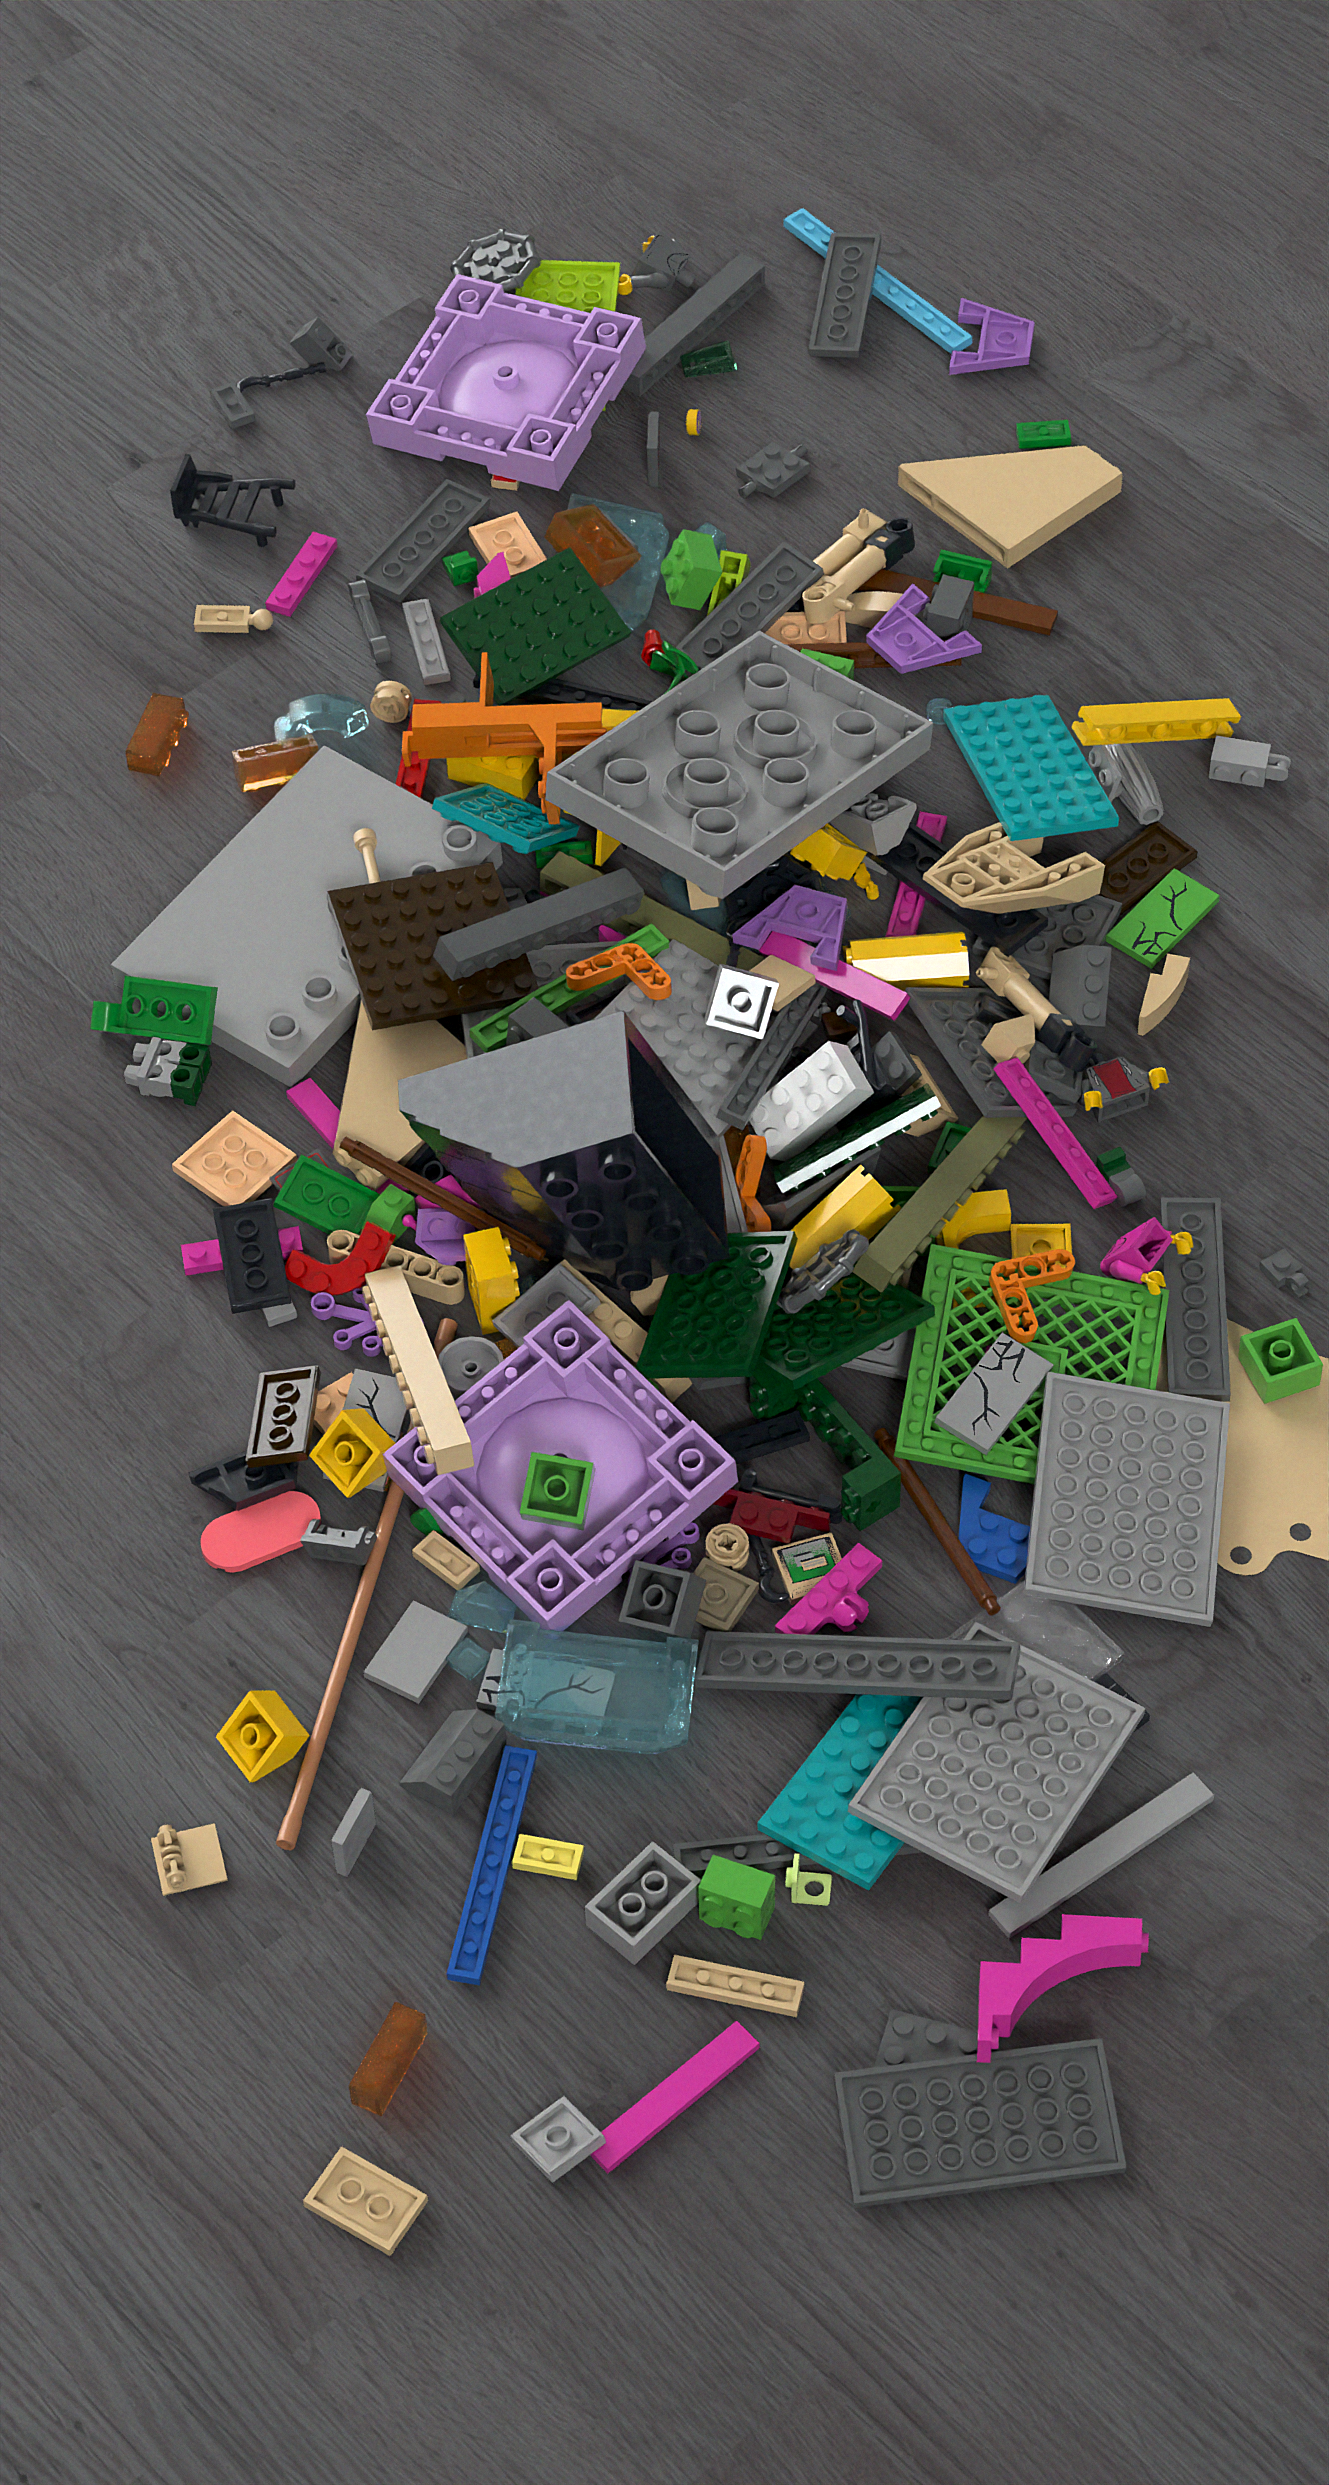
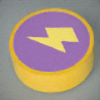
(693, 422)

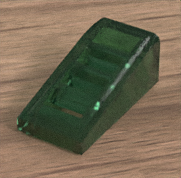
(717, 358)

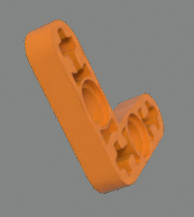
(587, 974)
(747, 1181)
(1019, 1281)

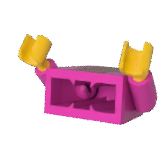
(1139, 1252)

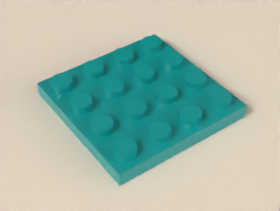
(504, 818)

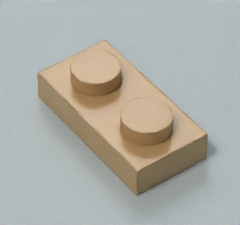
(446, 1560)

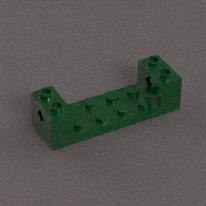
(874, 1481)

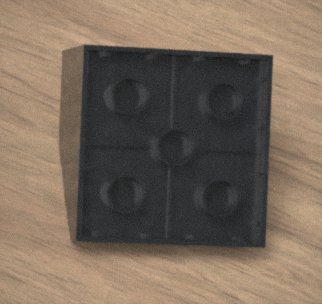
(581, 1151)

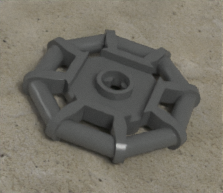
(501, 254)
(822, 1271)

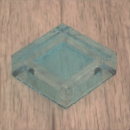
(468, 1658)

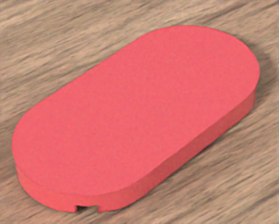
(258, 1532)

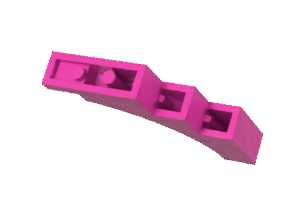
(1083, 1946)

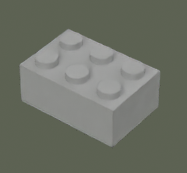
(643, 1903)

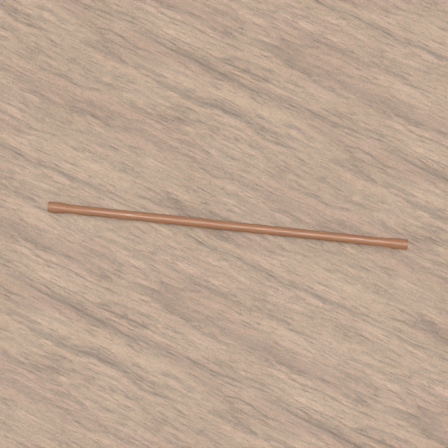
(293, 1819)

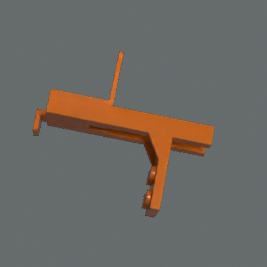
(515, 730)

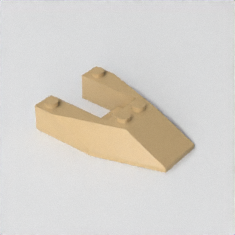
(1000, 877)

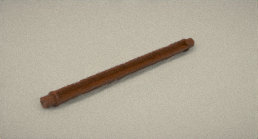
(440, 1197)
(939, 1525)

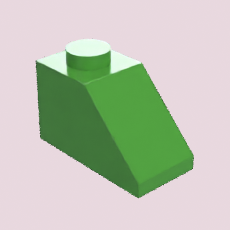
(390, 1209)

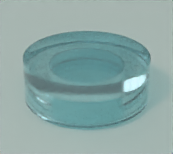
(935, 709)

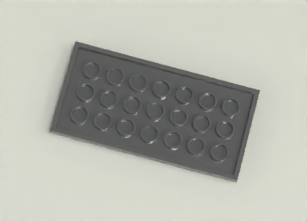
(979, 2124)

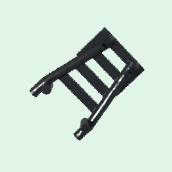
(192, 483)
(871, 1065)

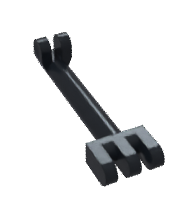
(829, 1504)

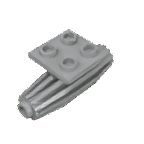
(1125, 775)

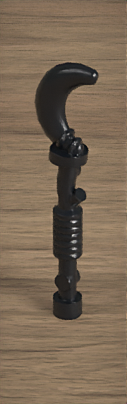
(288, 375)
(732, 958)
(766, 1572)

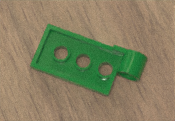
(147, 1022)

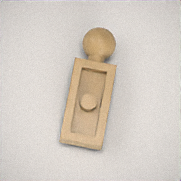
(230, 619)

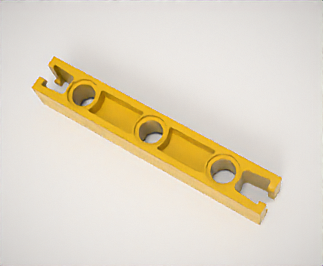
(1155, 721)

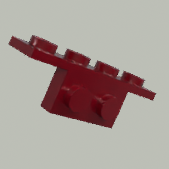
(771, 1517)

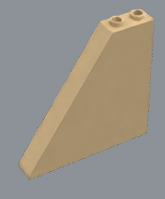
(1013, 499)
(371, 1089)

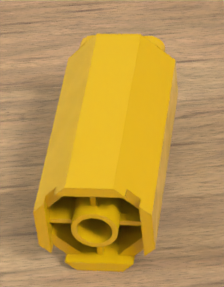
(912, 960)
(854, 1204)

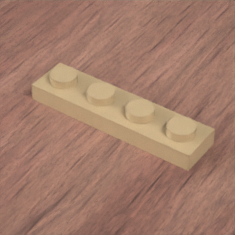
(735, 1985)

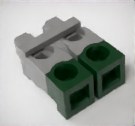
(170, 1069)

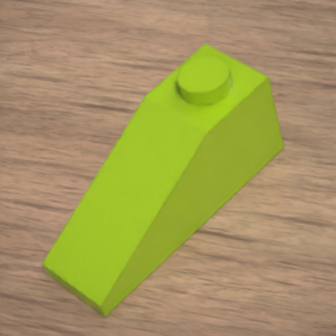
(735, 570)

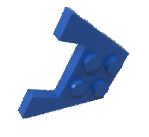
(992, 1541)

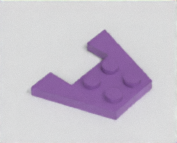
(1003, 339)
(910, 643)
(803, 915)

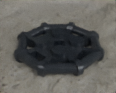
(764, 886)

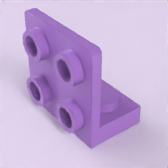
(442, 1235)

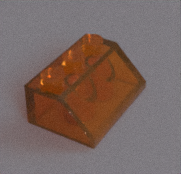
(594, 541)

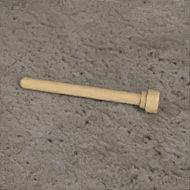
(365, 843)

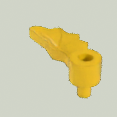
(864, 881)

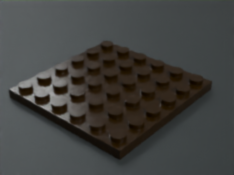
(392, 939)

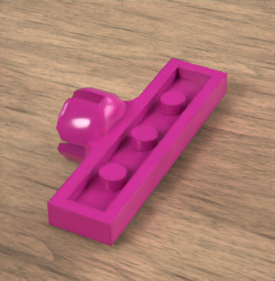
(834, 1596)

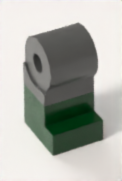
(1121, 1177)

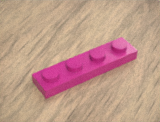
(301, 574)
(206, 1255)

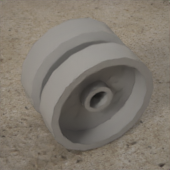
(467, 1362)

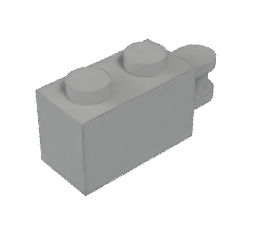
(1246, 762)

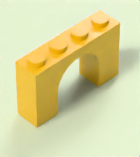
(981, 1214)

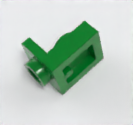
(461, 568)

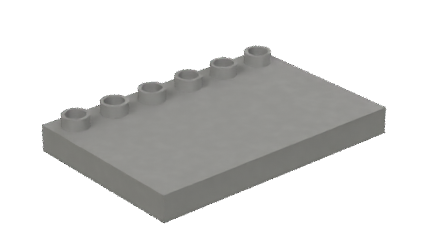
(739, 763)
(263, 919)

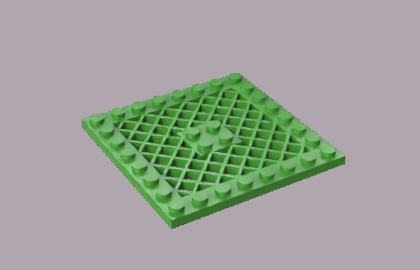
(973, 1270)

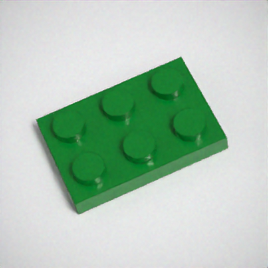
(324, 1198)

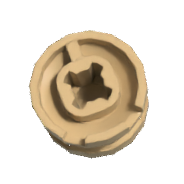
(391, 701)
(728, 1546)

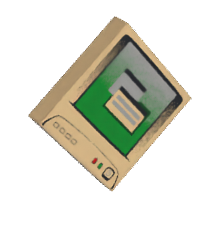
(805, 1564)

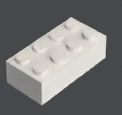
(810, 1101)

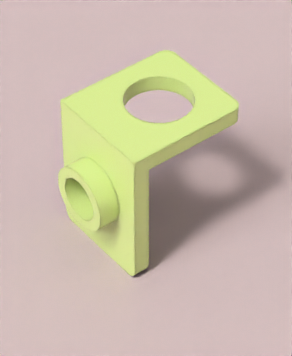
(798, 1881)

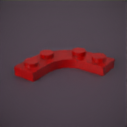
(348, 1274)

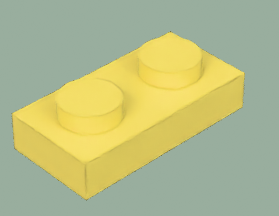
(548, 1857)

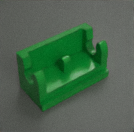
(965, 568)

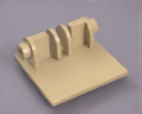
(188, 1858)

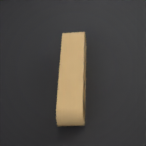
(421, 1273)

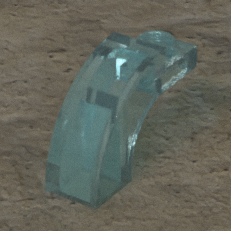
(322, 713)

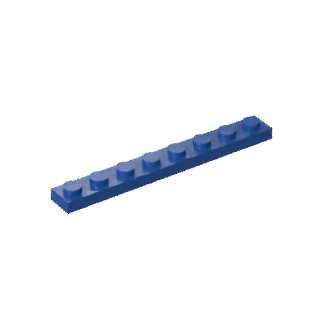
(492, 1866)

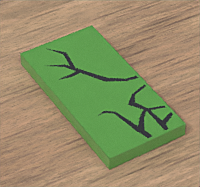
(1162, 918)

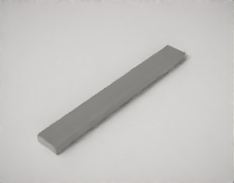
(1103, 1854)

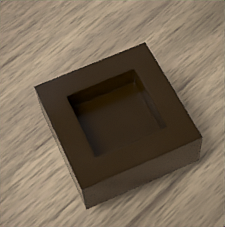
(836, 1027)

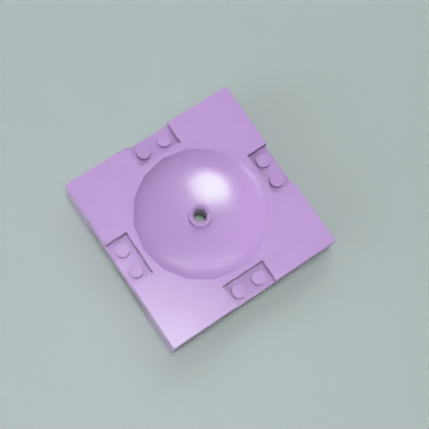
(507, 382)
(582, 1402)

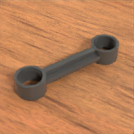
(377, 641)

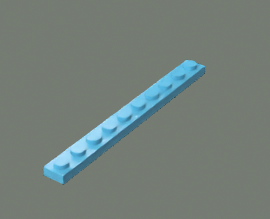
(887, 288)

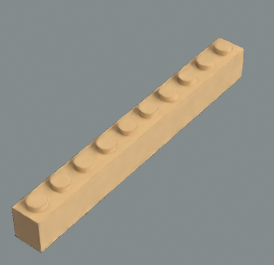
(417, 1371)

